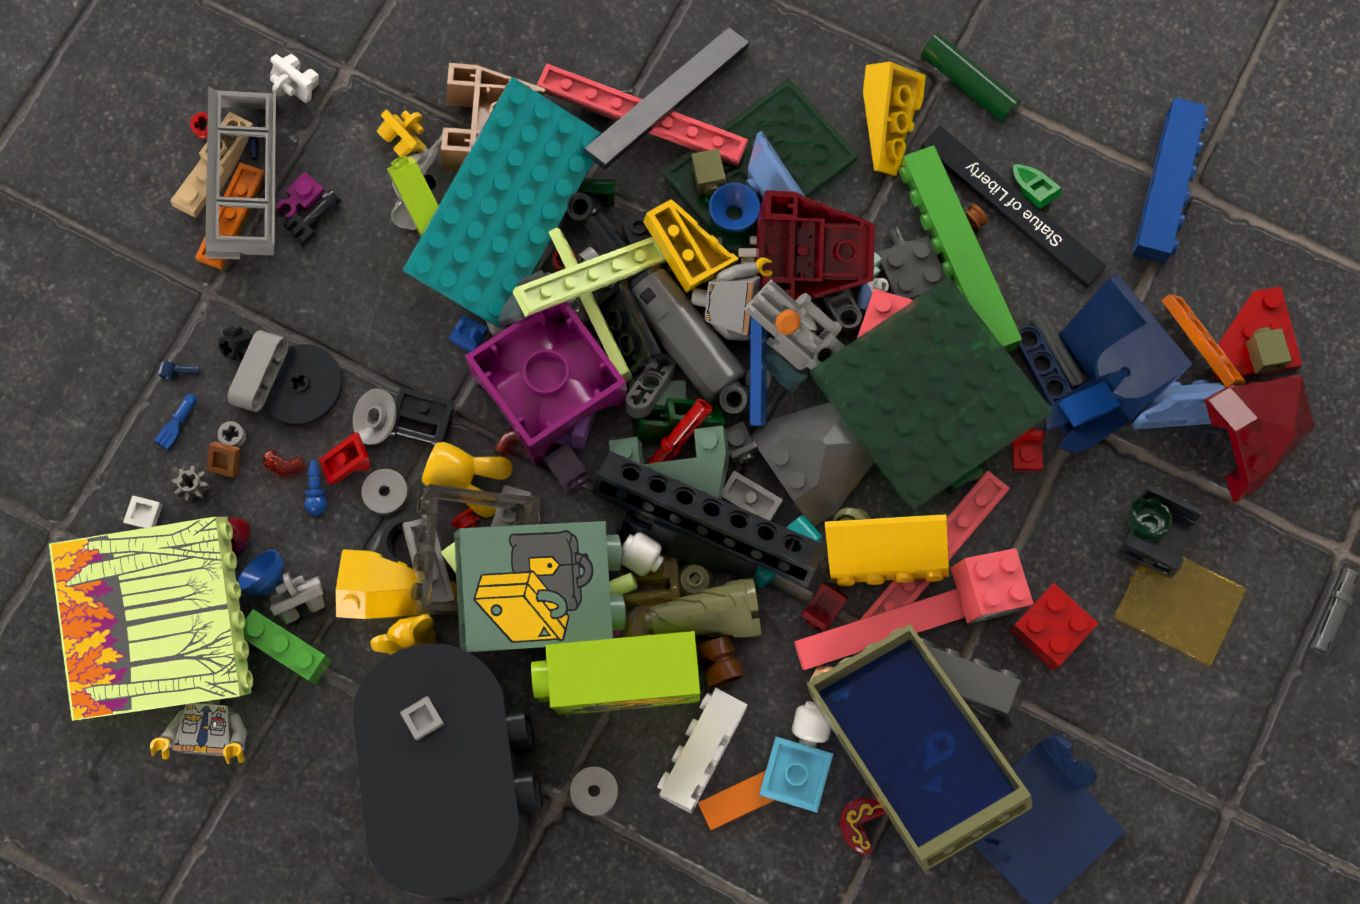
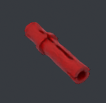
(672, 445)

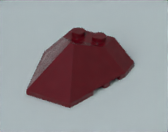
(812, 245)
(1263, 427)

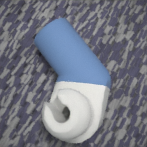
(866, 291)

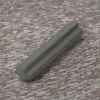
(1058, 350)

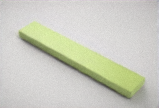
(588, 276)
(592, 309)

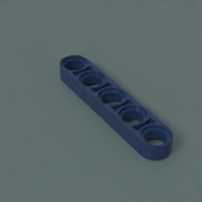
(1043, 378)

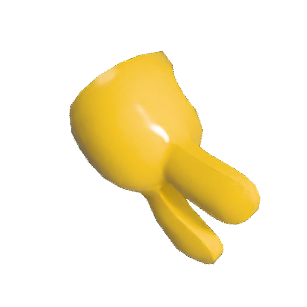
(456, 468)
(406, 633)

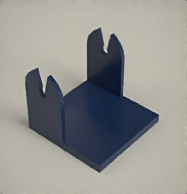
(1125, 347)
(1062, 831)

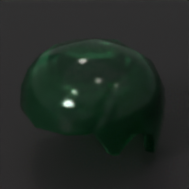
(1149, 518)

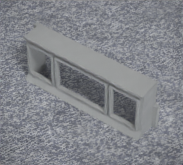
(232, 246)

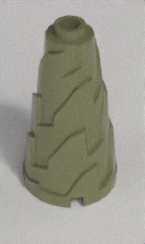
(713, 612)

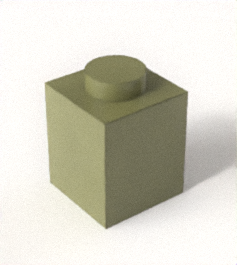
(708, 171)
(1268, 350)

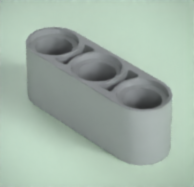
(258, 371)

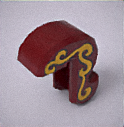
(852, 816)

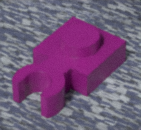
(303, 193)

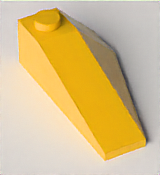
(375, 587)

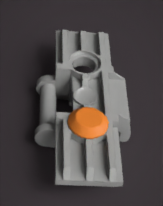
(782, 318)

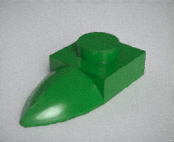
(1036, 185)

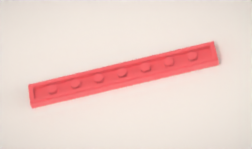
(615, 104)
(960, 526)

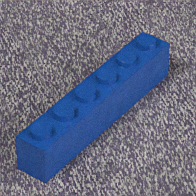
(1170, 180)

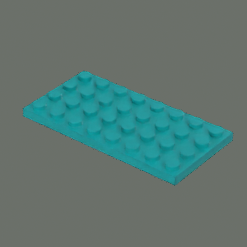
(503, 202)

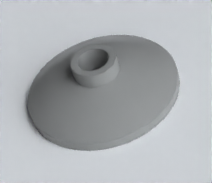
(374, 416)

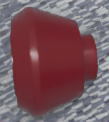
(241, 534)

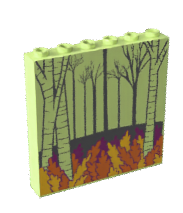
(150, 618)

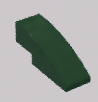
(665, 418)

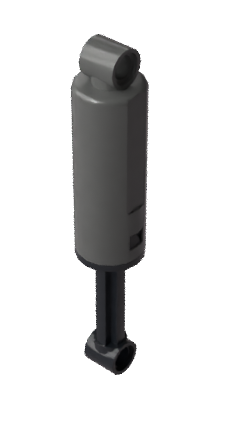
(673, 318)

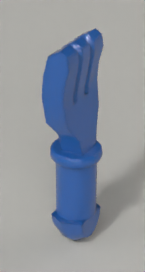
(171, 430)

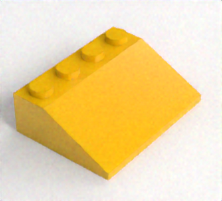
(887, 550)

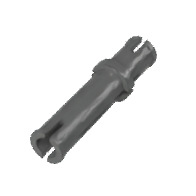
(1340, 600)

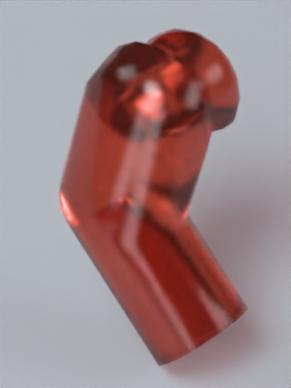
(505, 442)
(281, 466)

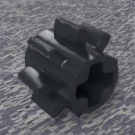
(234, 343)

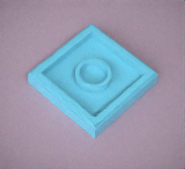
(796, 774)

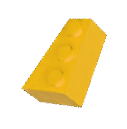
(686, 246)

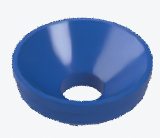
(736, 196)
(262, 574)

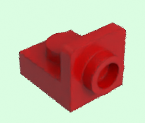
(1028, 451)

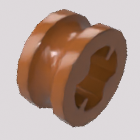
(976, 217)

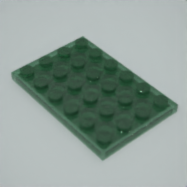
(799, 136)

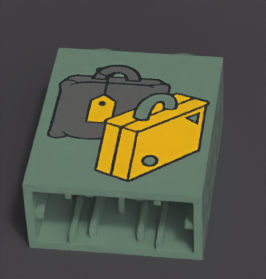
(536, 585)

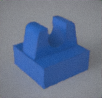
(468, 334)

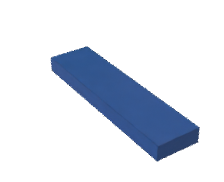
(758, 374)

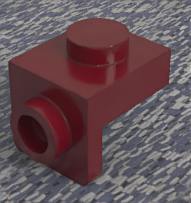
(824, 607)

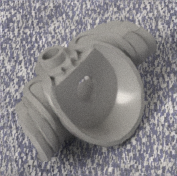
(429, 163)

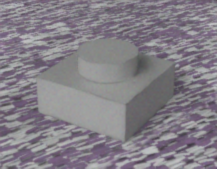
(422, 718)

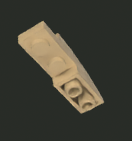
(192, 193)

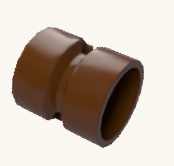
(719, 661)

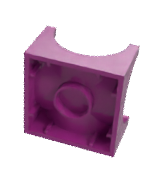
(546, 376)

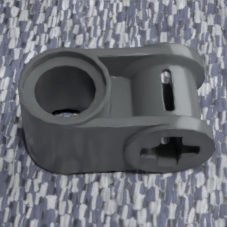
(841, 306)

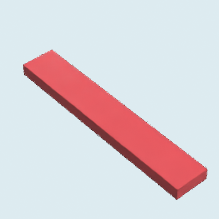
(857, 635)

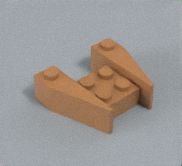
(474, 88)

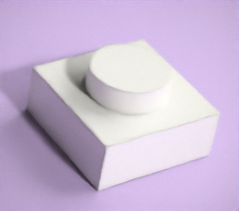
(142, 513)

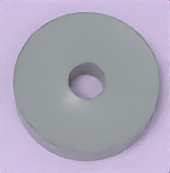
(376, 483)
(580, 791)

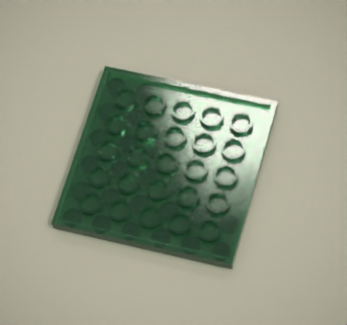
(930, 393)

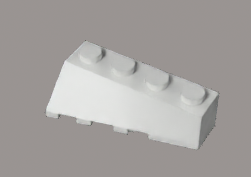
(702, 751)

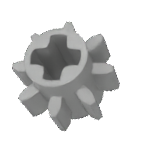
(198, 481)

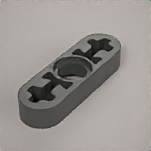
(650, 396)

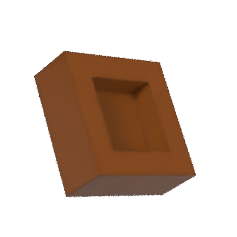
(223, 459)

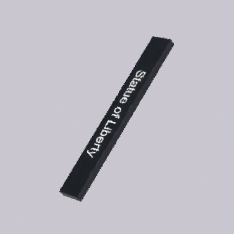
(1015, 207)

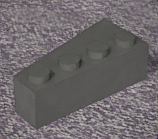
(983, 687)

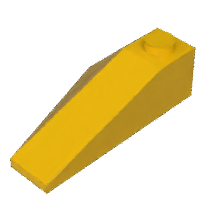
(890, 101)

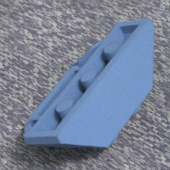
(767, 170)
(1178, 406)

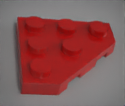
(1261, 310)

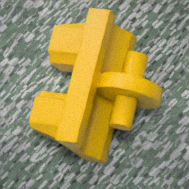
(395, 126)

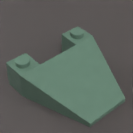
(703, 473)

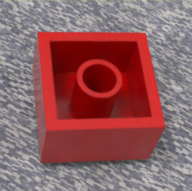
(1053, 627)

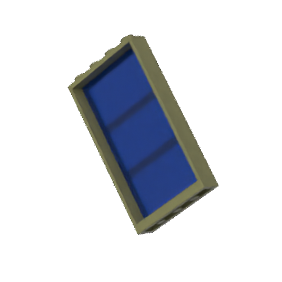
(919, 747)

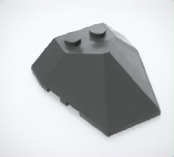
(814, 459)

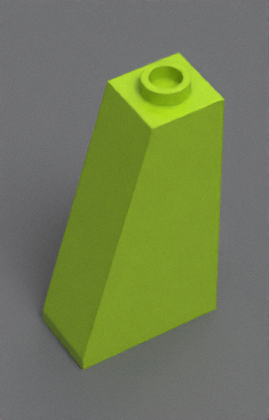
(413, 191)

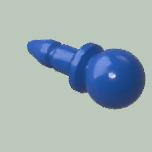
(315, 502)

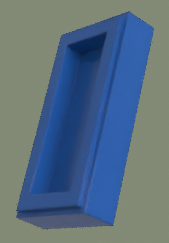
(1089, 404)

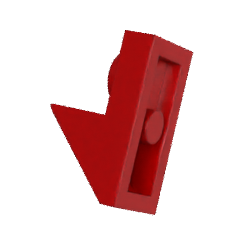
(345, 459)

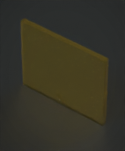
(1182, 611)

